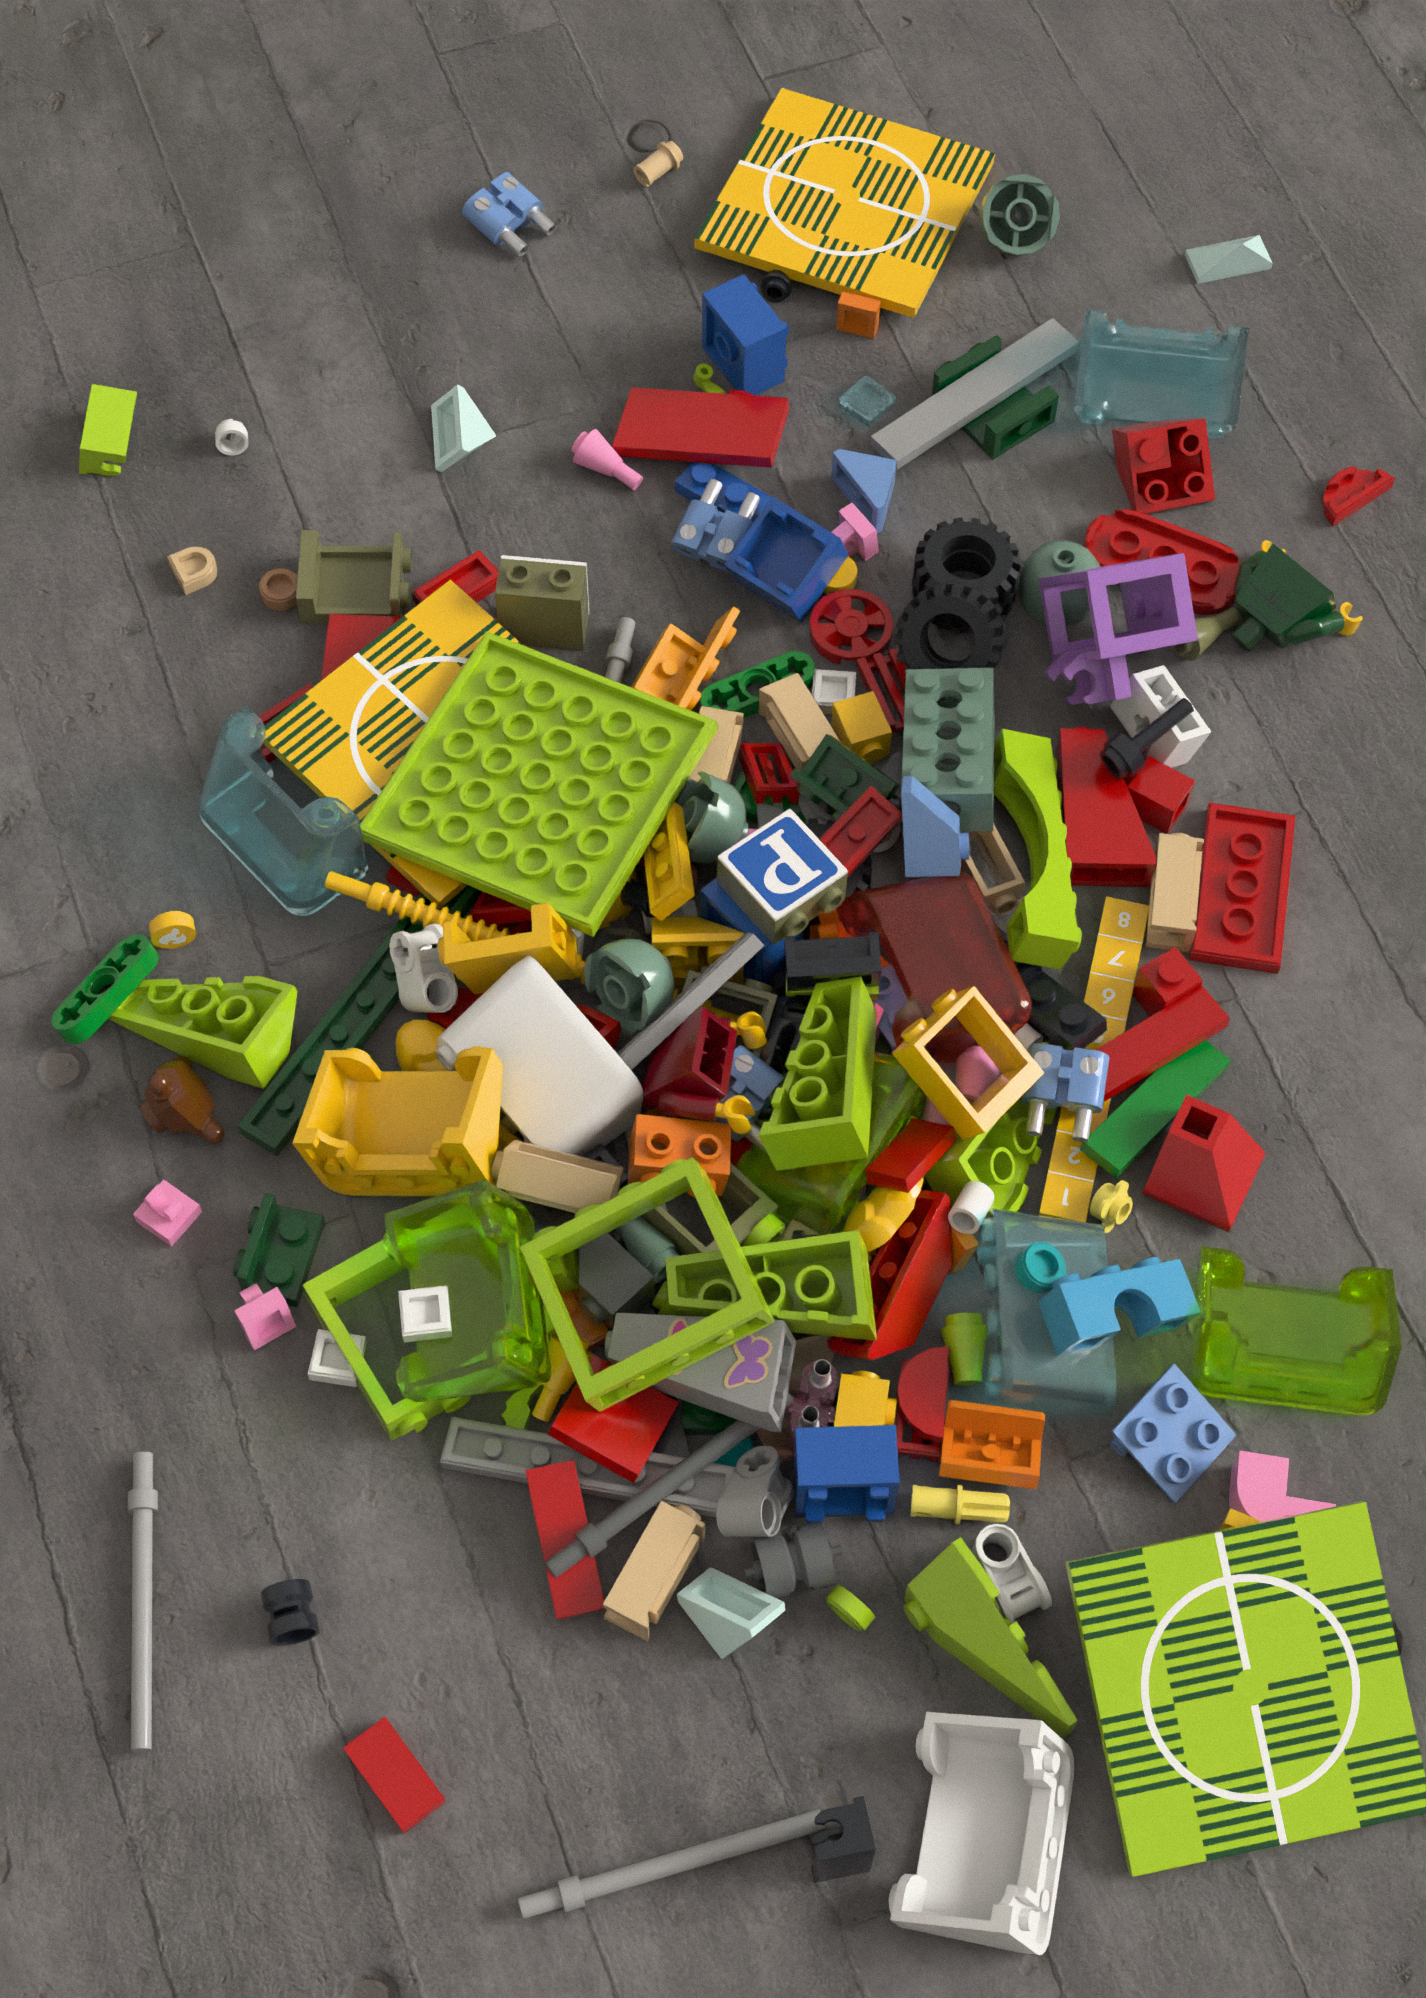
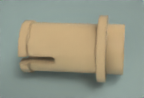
(658, 163)

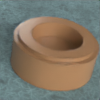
(279, 589)

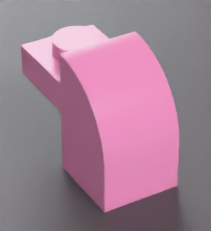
(1260, 1488)

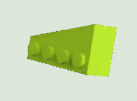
(828, 1086)
(809, 1282)

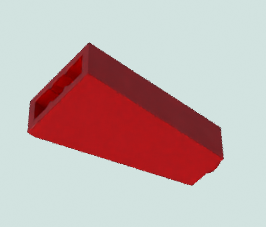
(1100, 816)

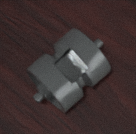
(803, 1559)

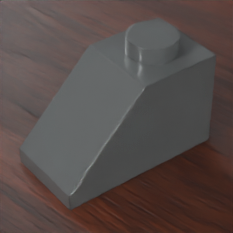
(611, 1281)

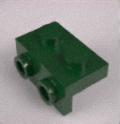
(840, 777)

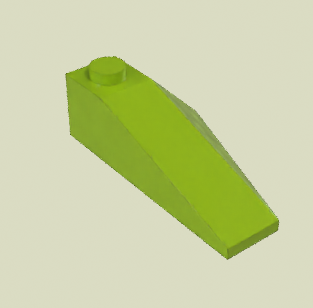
(223, 1026)
(993, 1158)
(960, 1614)

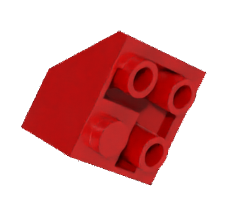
(1164, 463)
(1205, 1164)

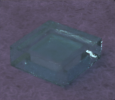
(867, 401)

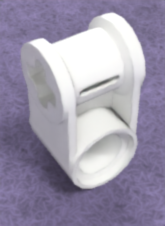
(422, 969)
(1016, 1577)

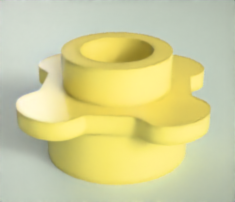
(1111, 1204)

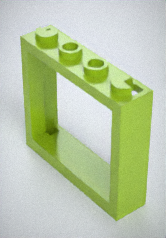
(341, 1285)
(682, 1347)

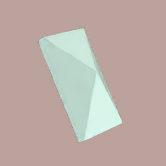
(1228, 259)
(457, 428)
(727, 1609)

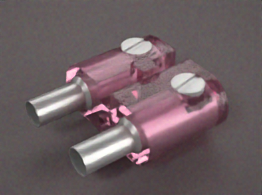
(814, 1398)

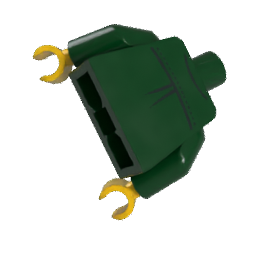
(1285, 602)

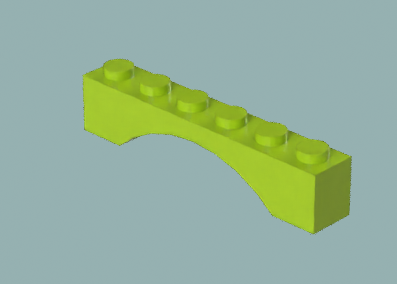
(1044, 923)

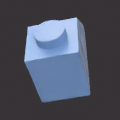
(930, 833)

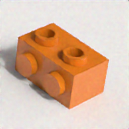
(661, 1140)

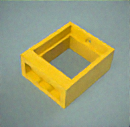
(997, 1041)

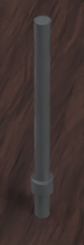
(592, 1538)

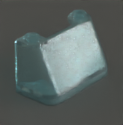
(1159, 374)
(267, 831)

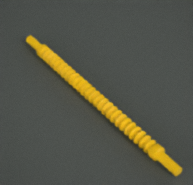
(379, 898)

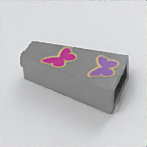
(738, 1381)

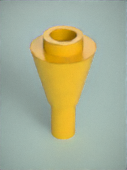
(560, 1381)

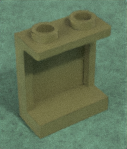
(351, 579)

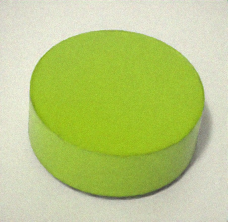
(766, 1231)
(850, 1608)

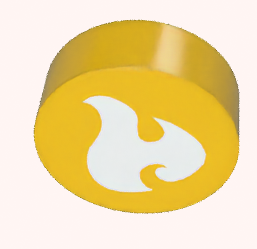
(172, 930)

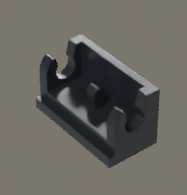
(832, 960)
(846, 1848)

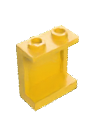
(485, 961)

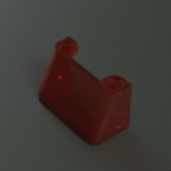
(939, 941)

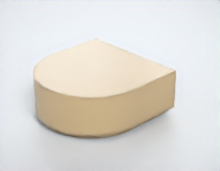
(193, 568)

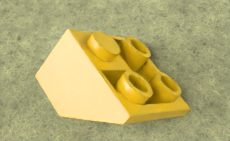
(692, 944)

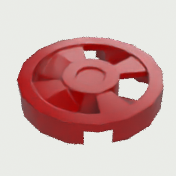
(849, 626)

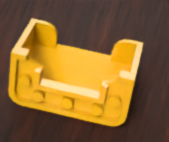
(401, 1128)

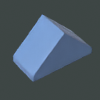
(865, 482)

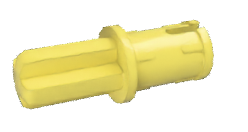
(959, 1504)

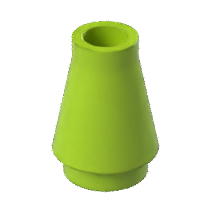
(967, 1344)

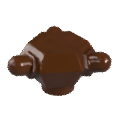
(180, 1102)

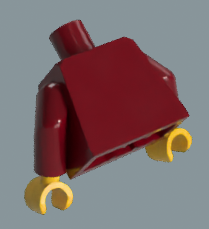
(694, 1066)

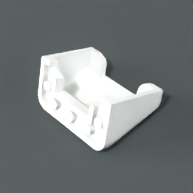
(558, 1071)
(989, 1832)

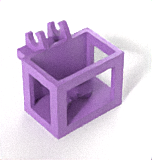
(1156, 616)

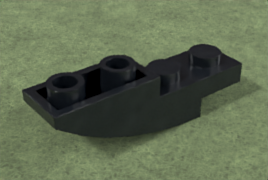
(1057, 1011)

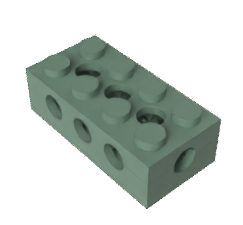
(961, 701)

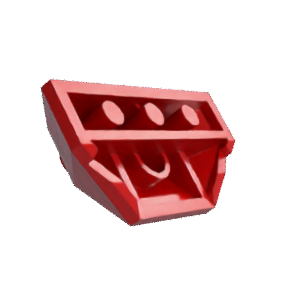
(905, 1279)

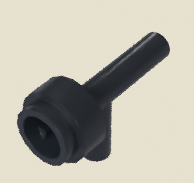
(1127, 756)

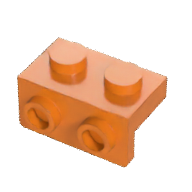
(992, 1444)

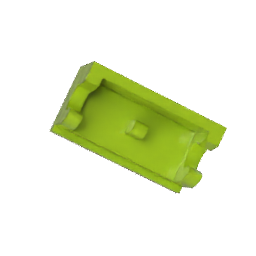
(106, 430)

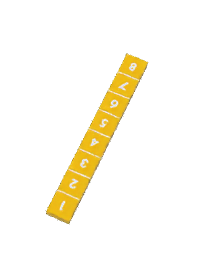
(1109, 993)

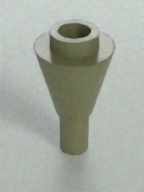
(1208, 631)

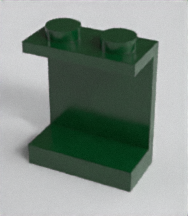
(1011, 419)

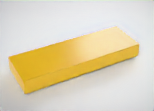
(669, 866)

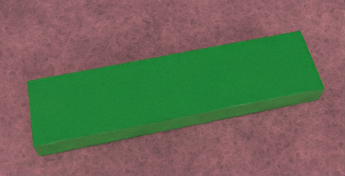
(1153, 1107)

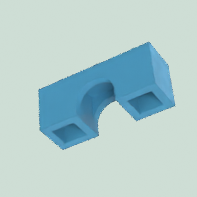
(1151, 1294)

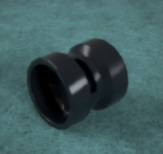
(290, 1612)

